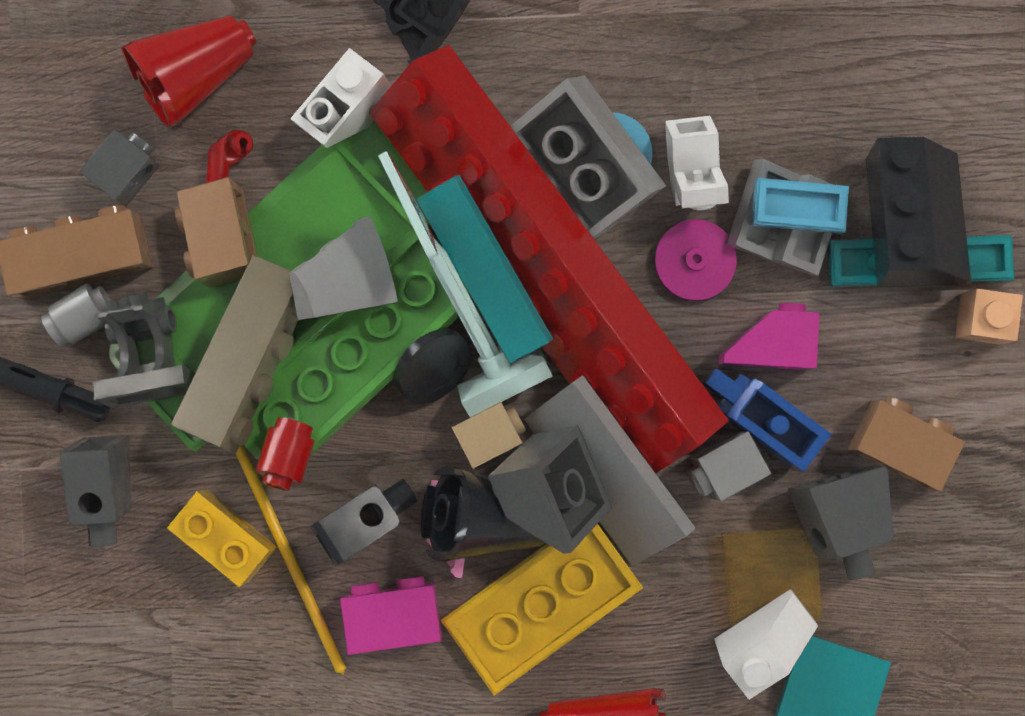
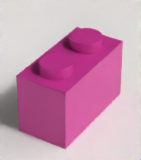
(391, 616)

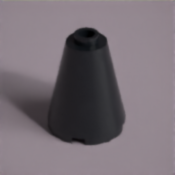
(467, 519)

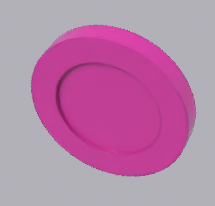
(695, 260)

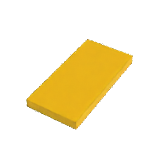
(539, 607)

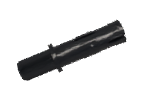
(51, 390)

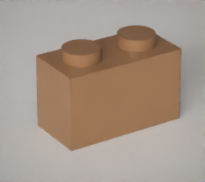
(216, 231)
(907, 444)

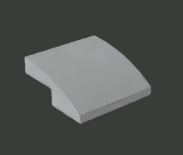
(786, 247)

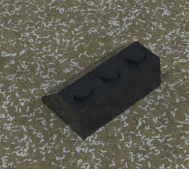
(916, 214)

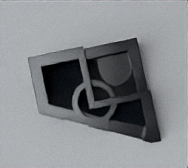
(422, 23)

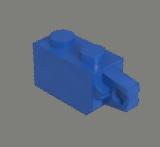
(769, 419)

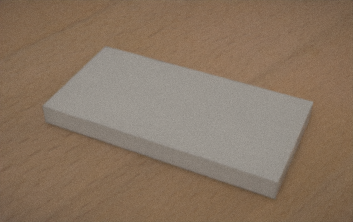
(642, 511)

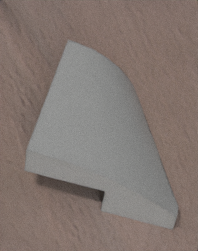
(344, 275)

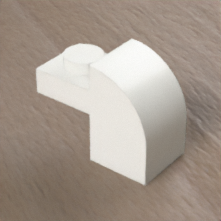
(695, 163)

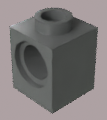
(121, 166)

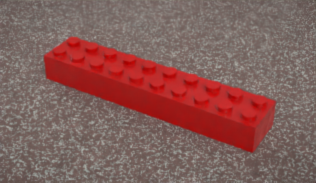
(597, 323)

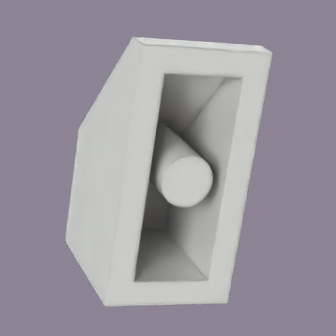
(766, 643)

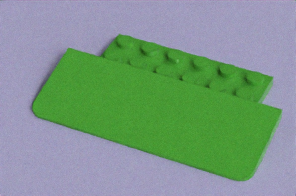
(336, 357)

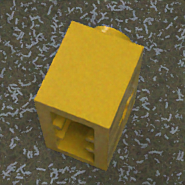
(222, 537)

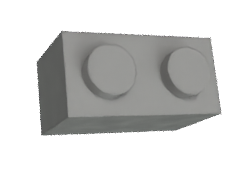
(727, 466)

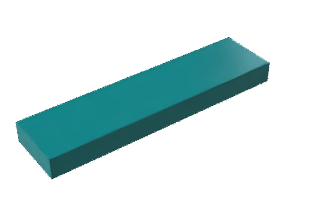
(854, 261)
(484, 268)

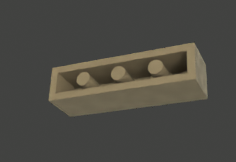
(241, 358)

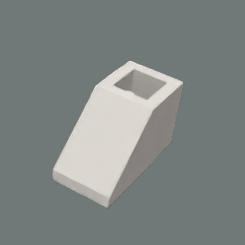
(342, 100)

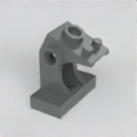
(135, 383)

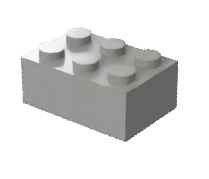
(588, 155)

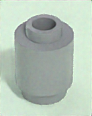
(76, 315)

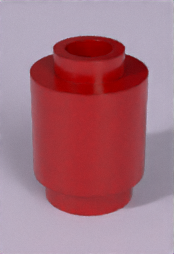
(285, 454)

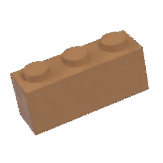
(74, 252)

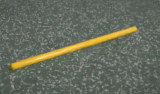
(290, 560)

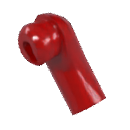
(226, 153)

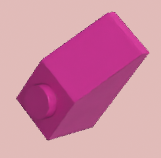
(777, 341)

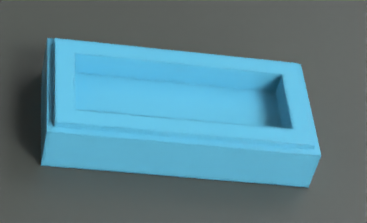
(800, 205)

